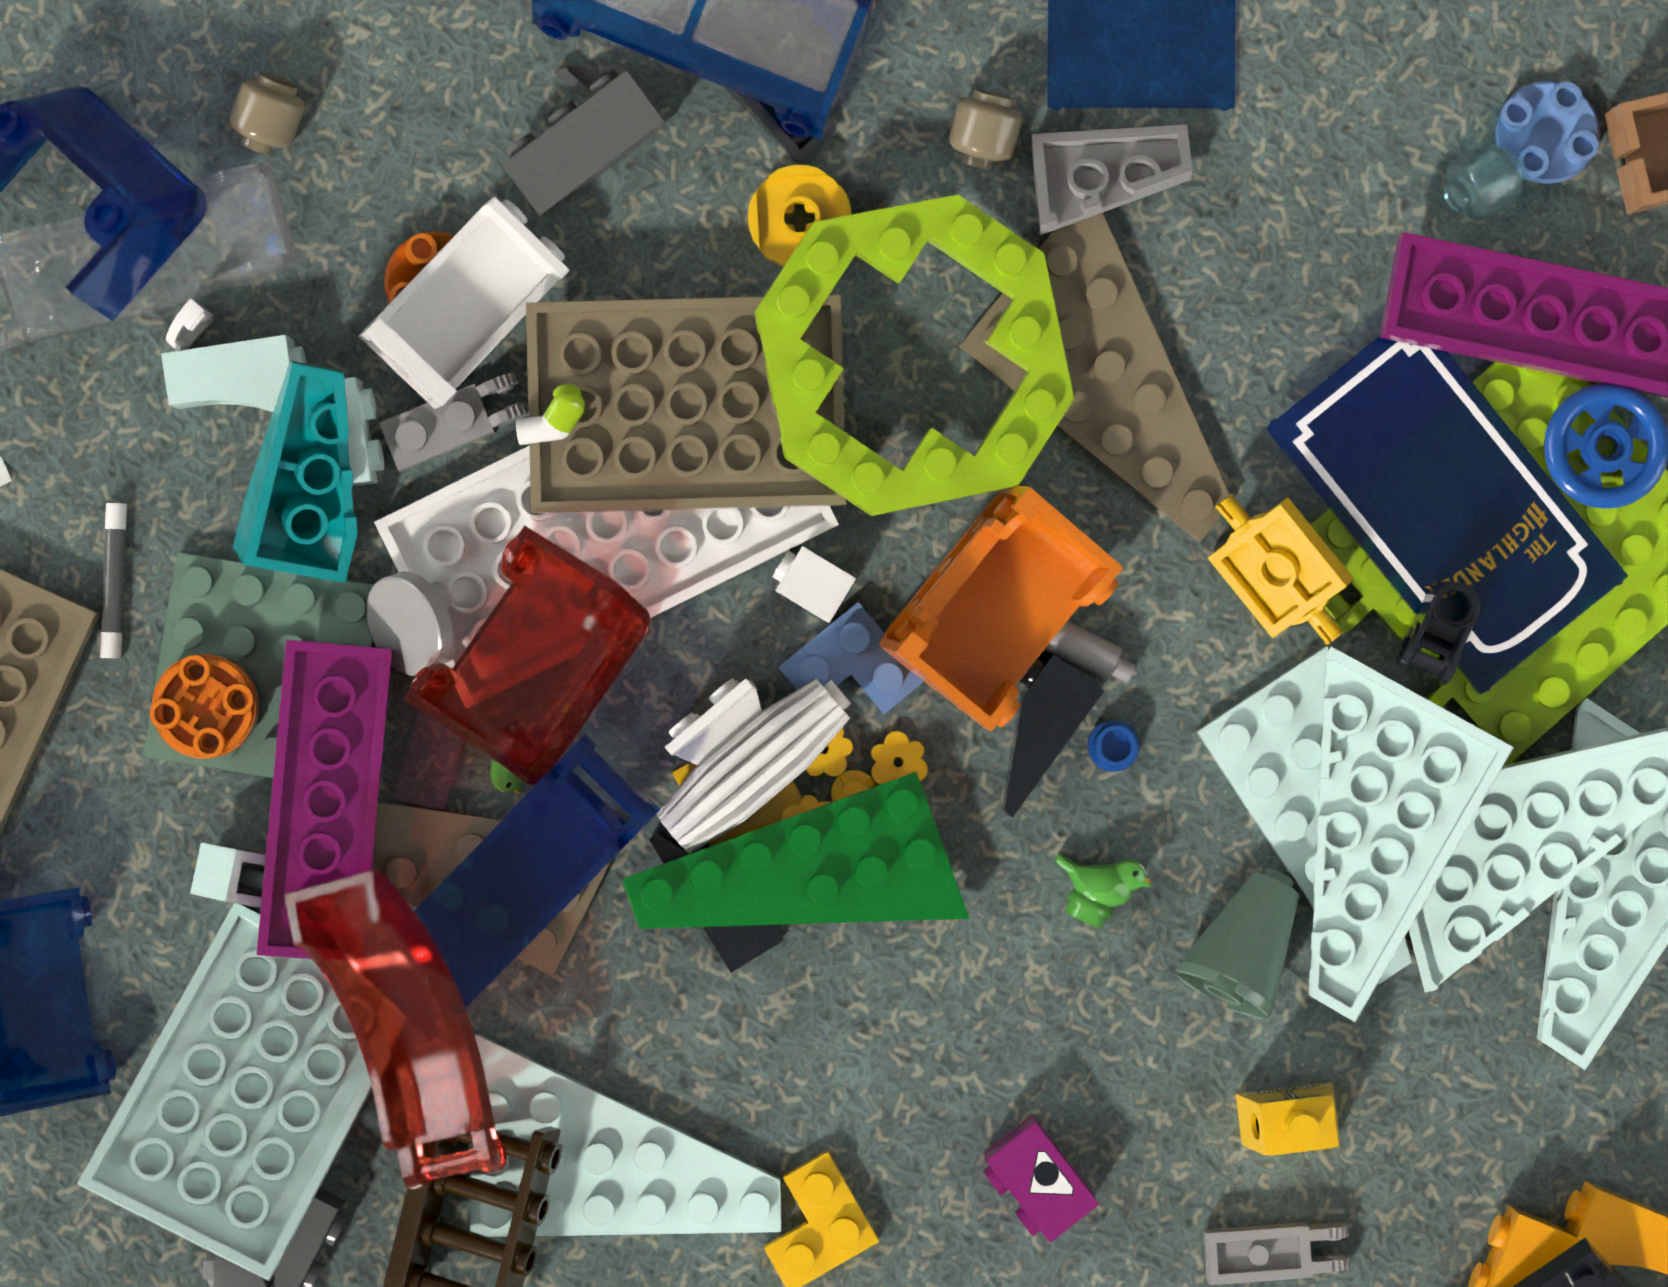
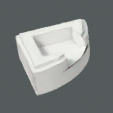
(195, 320)

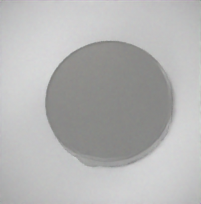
(412, 621)

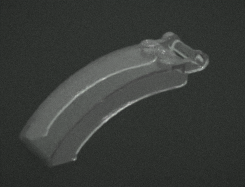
(233, 244)

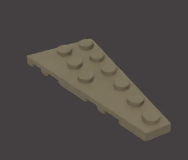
(424, 846)

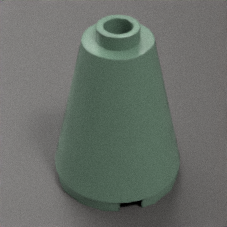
(1245, 946)

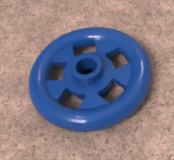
(1598, 403)

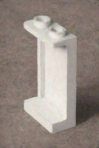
(465, 301)

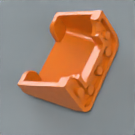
(999, 603)

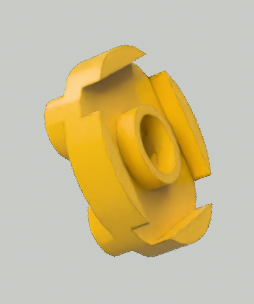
(777, 198)

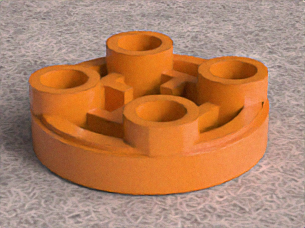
(205, 706)

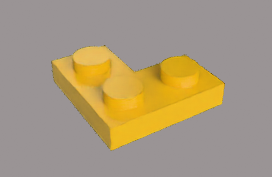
(833, 1229)

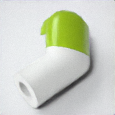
(557, 420)

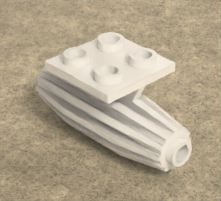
(746, 755)

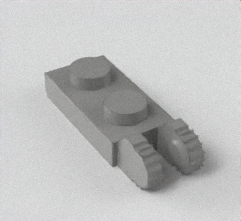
(431, 432)
(1271, 1252)

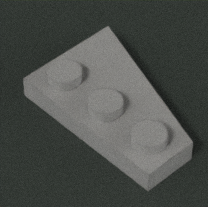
(1104, 169)

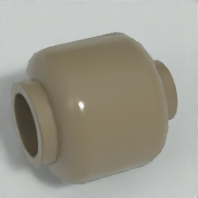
(267, 112)
(985, 128)

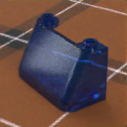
(44, 1005)

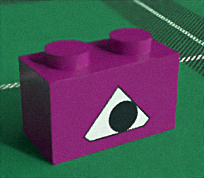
(1039, 1179)

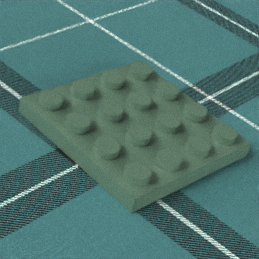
(247, 618)

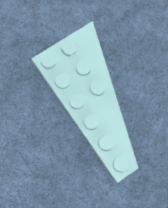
(1273, 762)

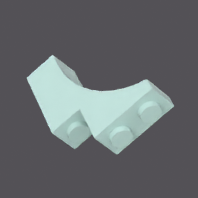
(252, 376)

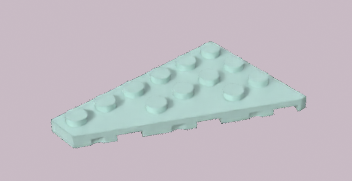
(1391, 812)
(1531, 839)
(1604, 923)
(616, 1163)

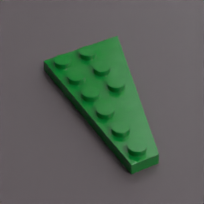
(837, 863)

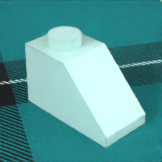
(229, 875)

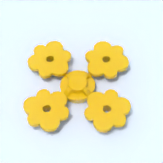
(854, 781)

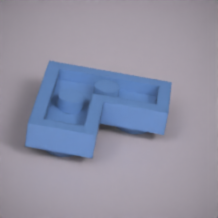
(853, 649)

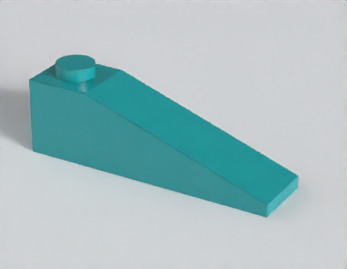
(300, 491)

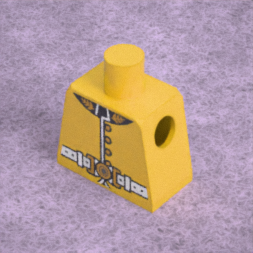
(1289, 1119)

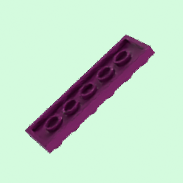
(1528, 314)
(322, 776)

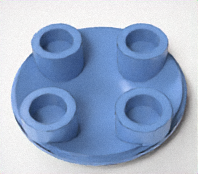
(1549, 130)

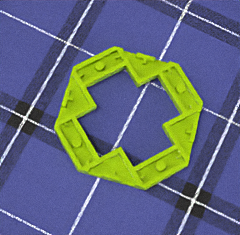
(1024, 334)

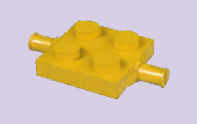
(1280, 568)

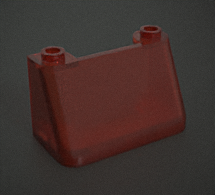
(535, 660)

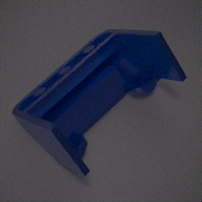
(144, 198)

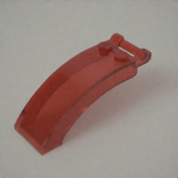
(405, 1020)

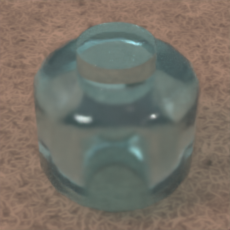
(1483, 181)

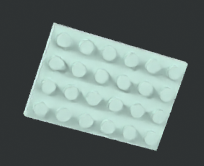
(237, 1104)

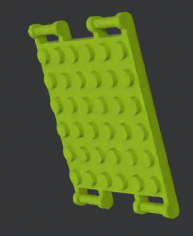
(1592, 645)

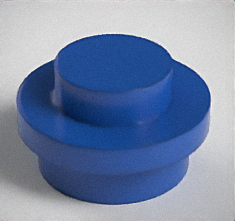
(1113, 745)

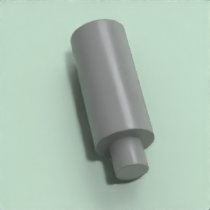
(1090, 653)

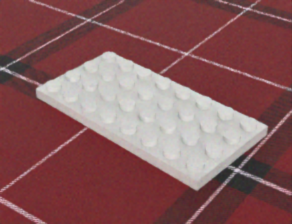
(652, 554)

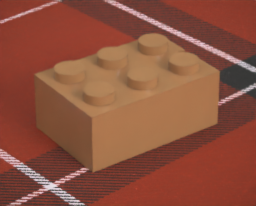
(1640, 136)

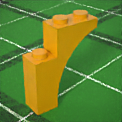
(1615, 1226)

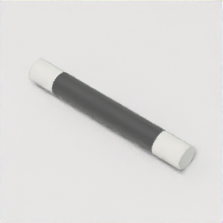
(113, 580)

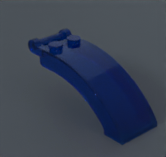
(530, 868)

